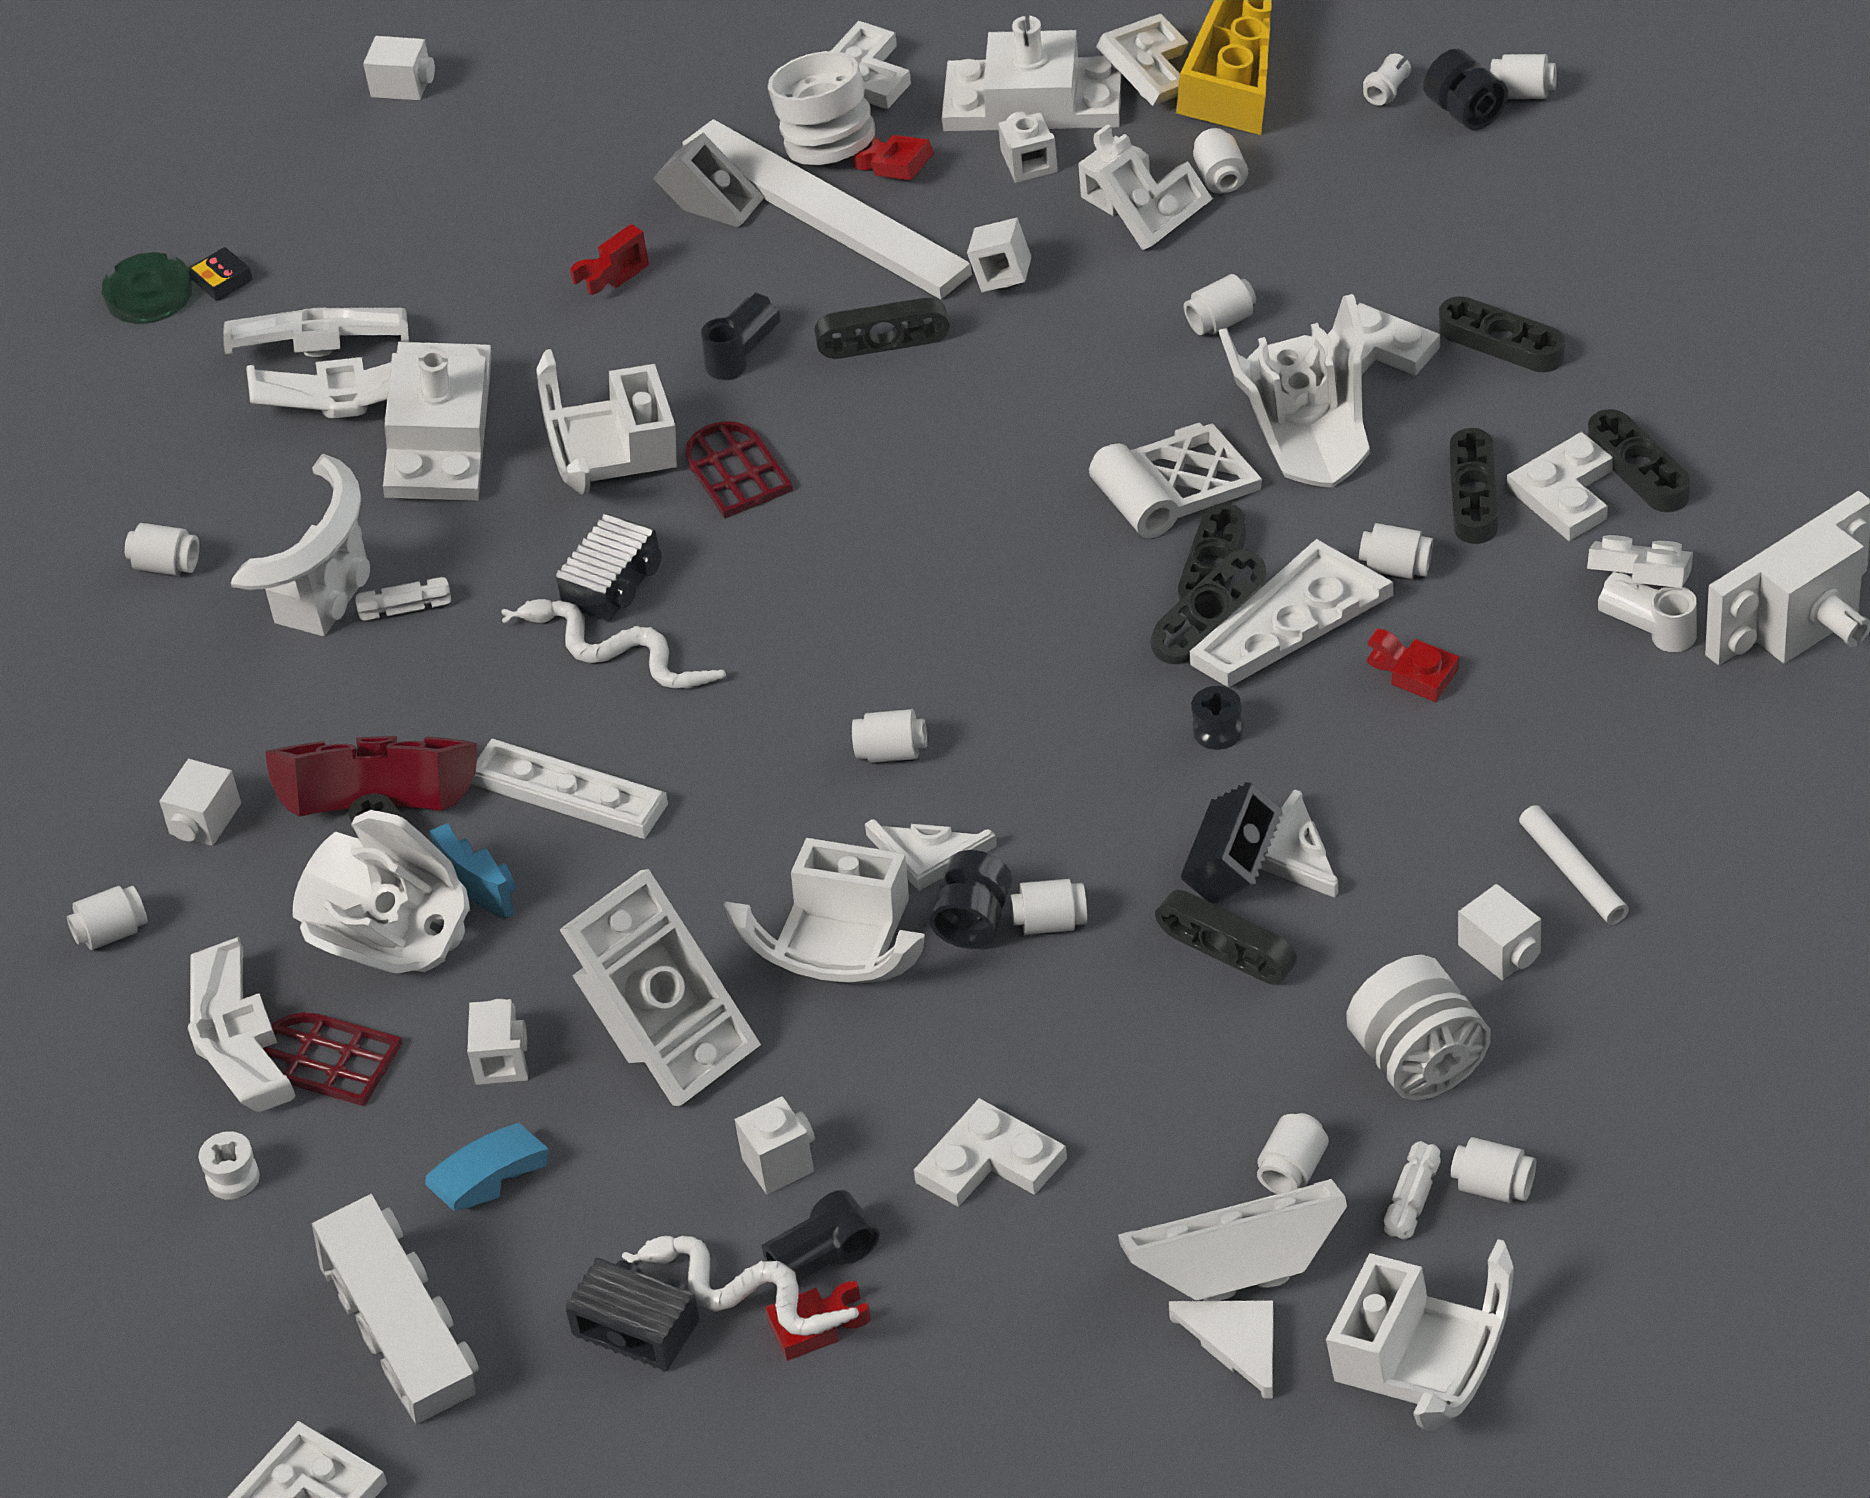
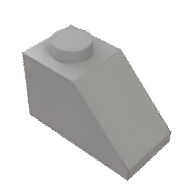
(708, 183)

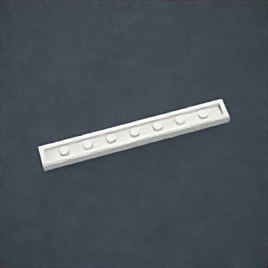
(841, 215)

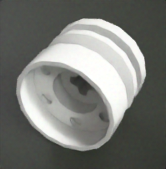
(821, 107)
(1418, 1027)

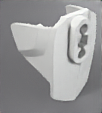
(1313, 404)
(380, 895)

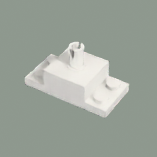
(1032, 75)
(436, 420)
(1795, 589)
(657, 989)

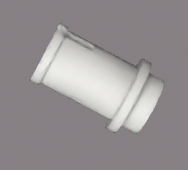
(1382, 85)

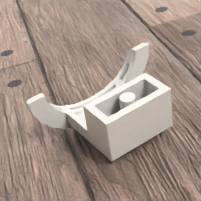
(612, 436)
(322, 572)
(840, 917)
(1416, 1345)

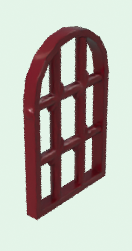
(730, 481)
(345, 1050)

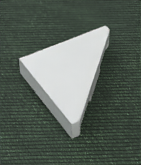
(927, 847)
(1298, 850)
(1234, 1334)

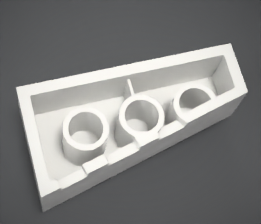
(396, 1314)

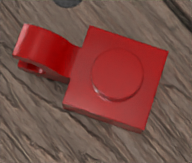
(618, 261)
(1416, 669)

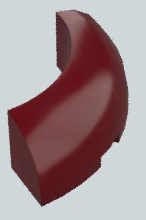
(410, 773)

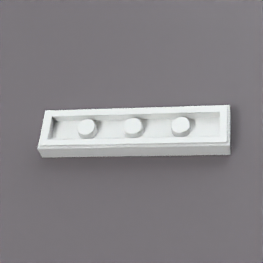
(569, 788)

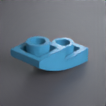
(478, 873)
(477, 1169)

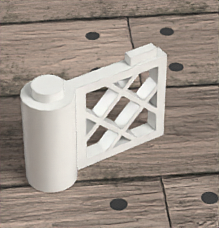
(1148, 491)

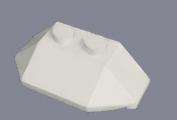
(1239, 1244)

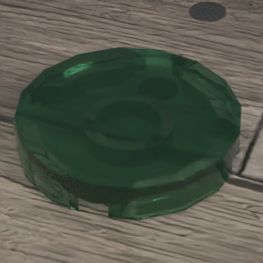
(147, 288)

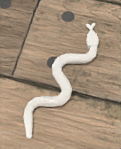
(544, 610)
(667, 1248)

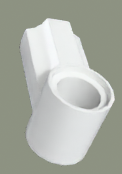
(1664, 612)

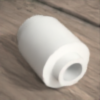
(1526, 75)
(1219, 161)
(1220, 305)
(162, 549)
(1396, 551)
(889, 736)
(1049, 906)
(107, 917)
(1291, 1153)
(1493, 1170)

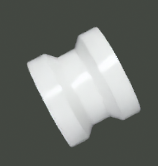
(223, 1176)

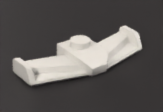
(315, 329)
(337, 389)
(234, 1029)

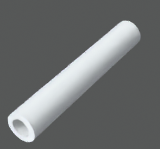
(1574, 865)

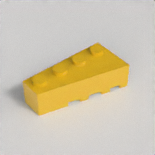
(1228, 66)

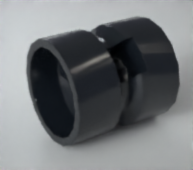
(1465, 89)
(970, 899)

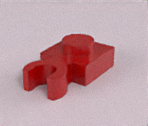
(897, 158)
(810, 1304)

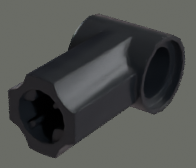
(732, 337)
(833, 1232)

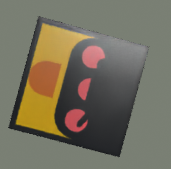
(220, 273)

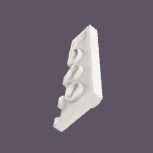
(1292, 609)

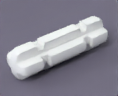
(403, 598)
(1412, 1190)

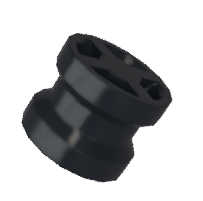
(1217, 717)

